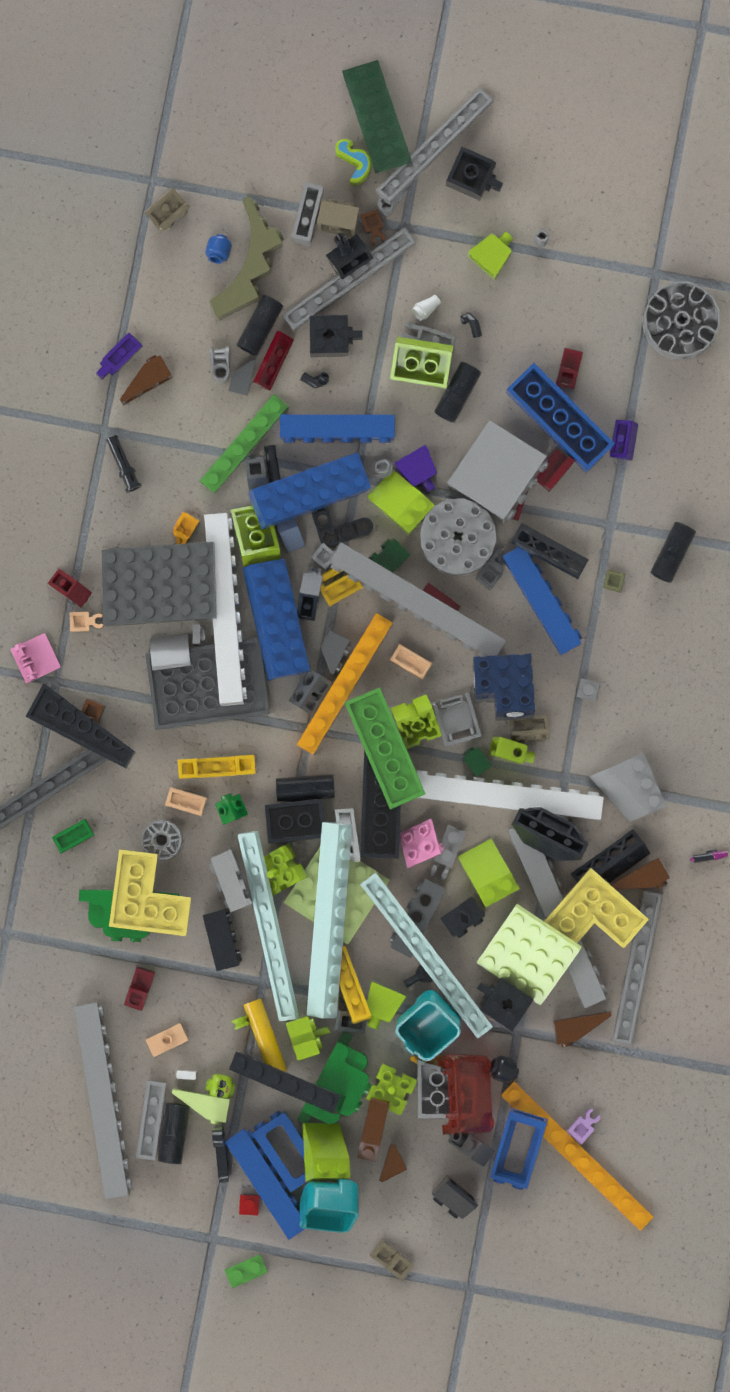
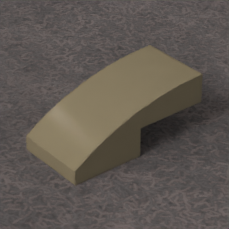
(391, 1260)

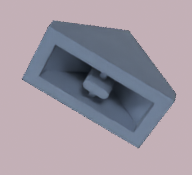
(290, 535)

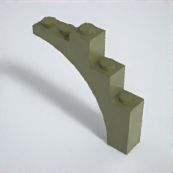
(262, 242)

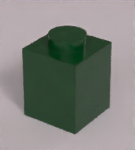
(476, 761)

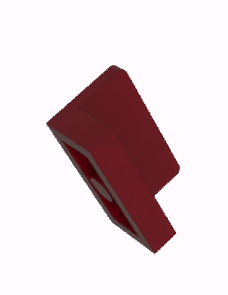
(557, 466)

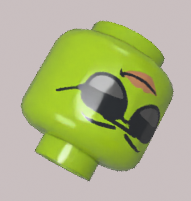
(220, 1086)

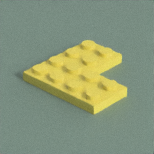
(599, 903)
(136, 904)

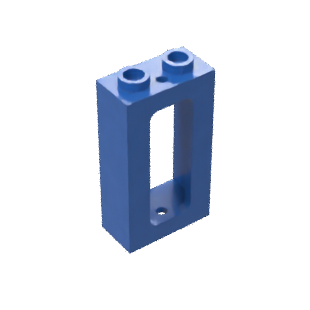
(260, 1135)
(498, 1172)

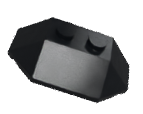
(549, 834)

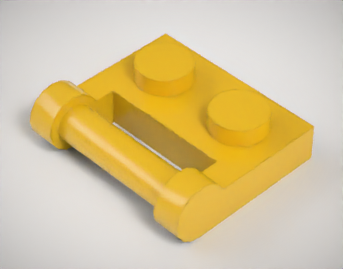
(339, 589)

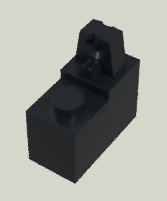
(309, 594)

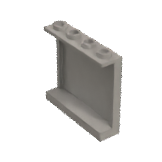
(498, 471)

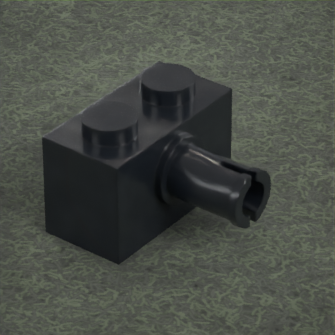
(349, 255)
(463, 917)

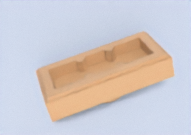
(411, 661)
(186, 801)
(167, 1040)

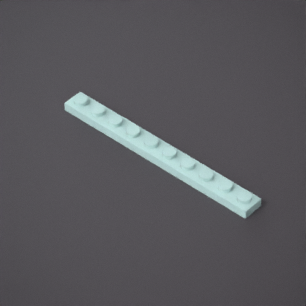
(268, 926)
(426, 955)

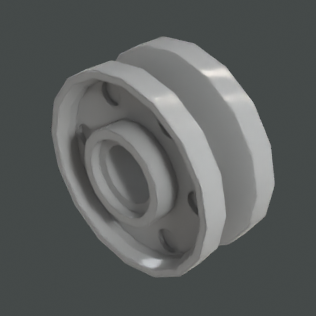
(166, 828)

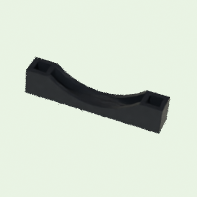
(287, 1083)

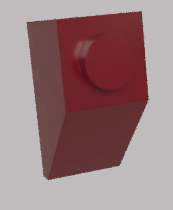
(70, 588)

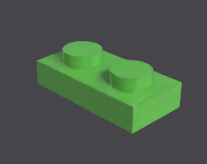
(246, 1270)

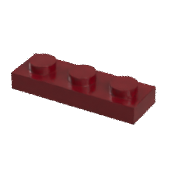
(273, 360)

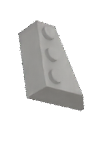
(631, 787)
(230, 881)
(432, 1092)

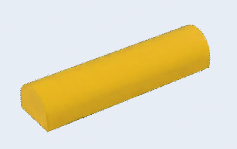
(264, 1034)

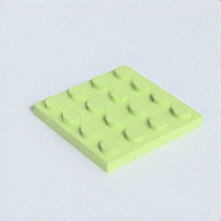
(358, 903)
(529, 954)

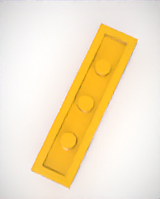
(352, 990)

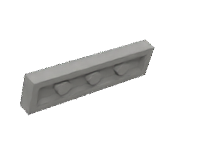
(151, 1120)

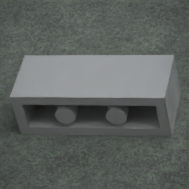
(307, 214)

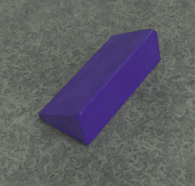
(624, 439)

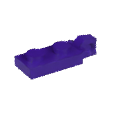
(119, 356)

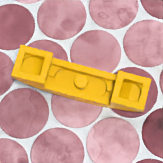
(216, 767)

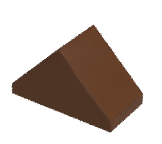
(393, 1164)

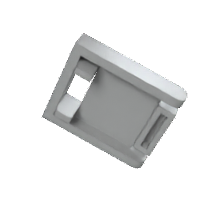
(455, 717)

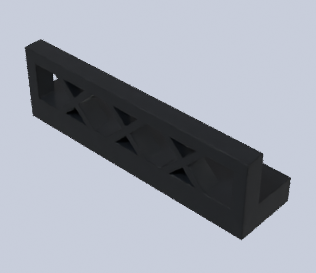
(551, 548)
(616, 865)

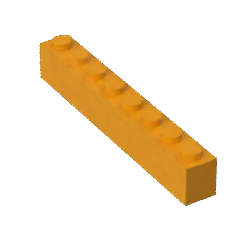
(344, 684)

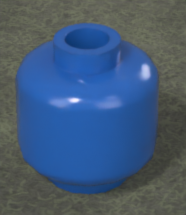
(218, 249)

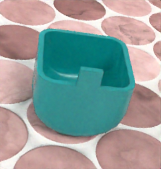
(428, 1026)
(329, 1205)

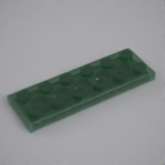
(376, 116)

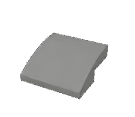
(170, 652)

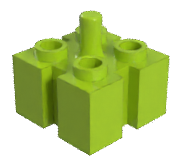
(416, 721)
(282, 869)
(306, 1037)
(392, 1088)

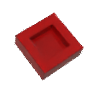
(249, 1204)

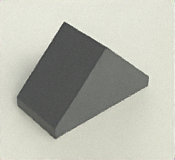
(344, 1023)

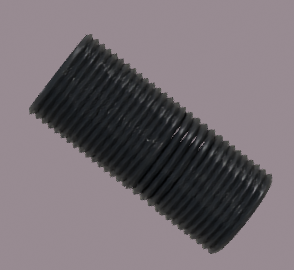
(261, 320)
(460, 386)
(675, 547)
(305, 788)
(173, 1132)

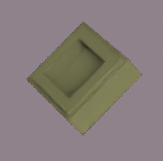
(613, 581)

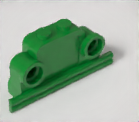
(99, 914)
(343, 1075)

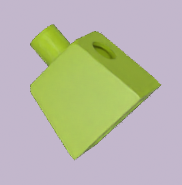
(492, 253)
(503, 749)
(382, 1004)

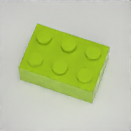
(421, 362)

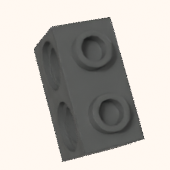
(311, 692)

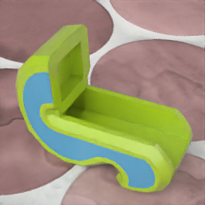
(356, 157)

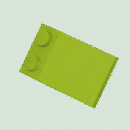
(401, 502)
(254, 543)
(488, 872)
(325, 1153)

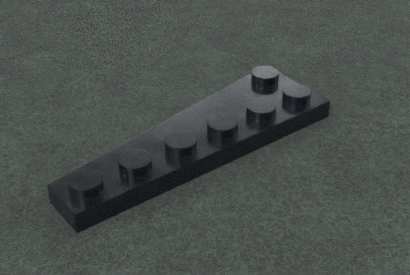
(68, 721)

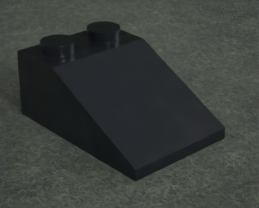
(454, 1197)

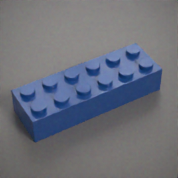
(560, 417)
(309, 490)
(276, 619)

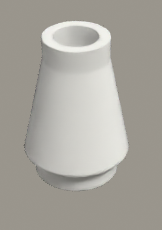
(424, 308)

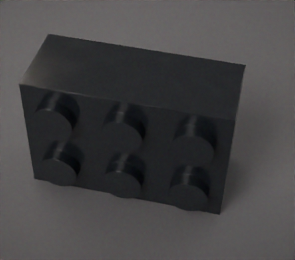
(294, 821)

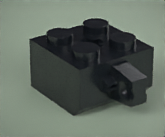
(483, 174)
(338, 344)
(503, 991)

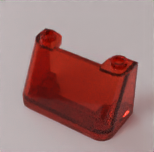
(468, 1094)

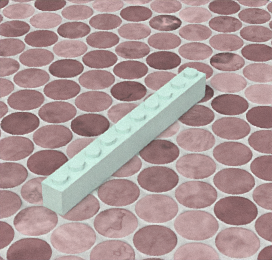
(329, 920)

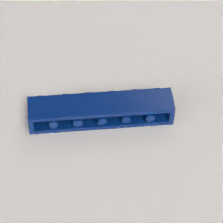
(337, 428)
(542, 600)
(266, 1182)

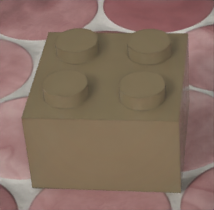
(338, 218)

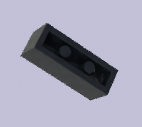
(222, 939)

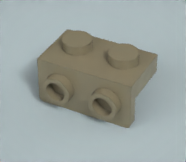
(167, 210)
(530, 729)

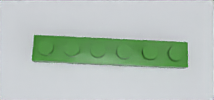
(244, 444)

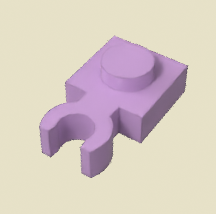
(582, 1127)

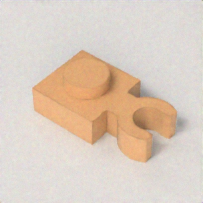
(82, 621)

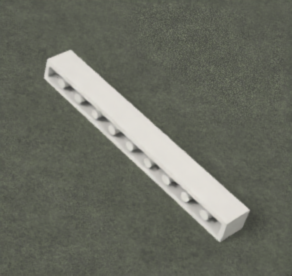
(225, 626)
(510, 796)

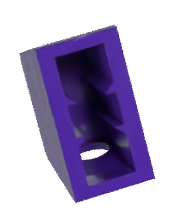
(418, 469)

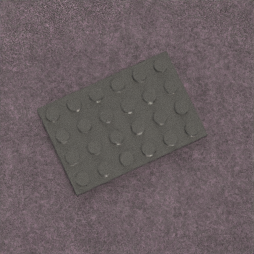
(159, 584)
(191, 692)

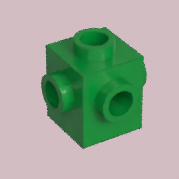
(231, 808)

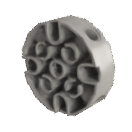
(692, 305)
(458, 518)

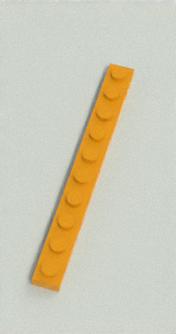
(581, 1159)

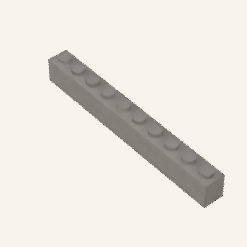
(416, 600)
(548, 895)
(102, 1101)

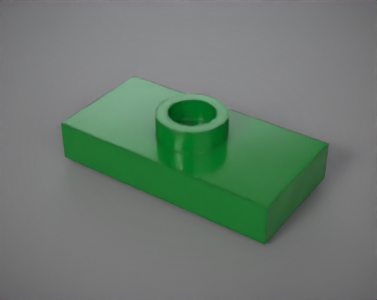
(73, 836)

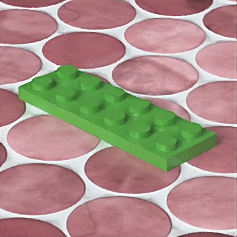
(385, 748)

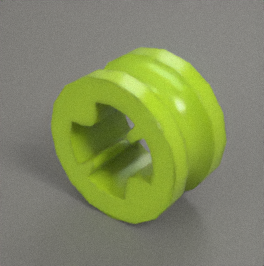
(240, 1022)

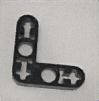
(329, 528)
(218, 1138)

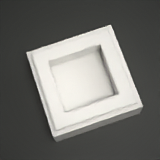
(185, 1074)

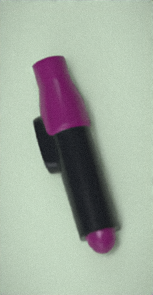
(710, 855)

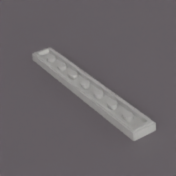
(434, 146)
(337, 287)
(637, 970)

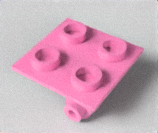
(35, 658)
(420, 843)

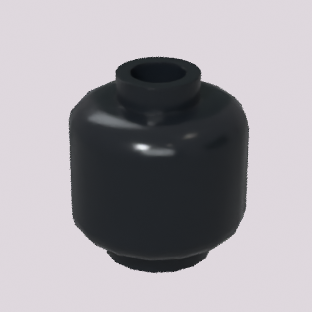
(504, 1069)

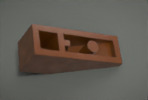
(149, 377)
(647, 876)
(574, 1028)
(373, 1129)

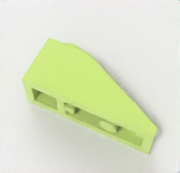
(208, 1106)

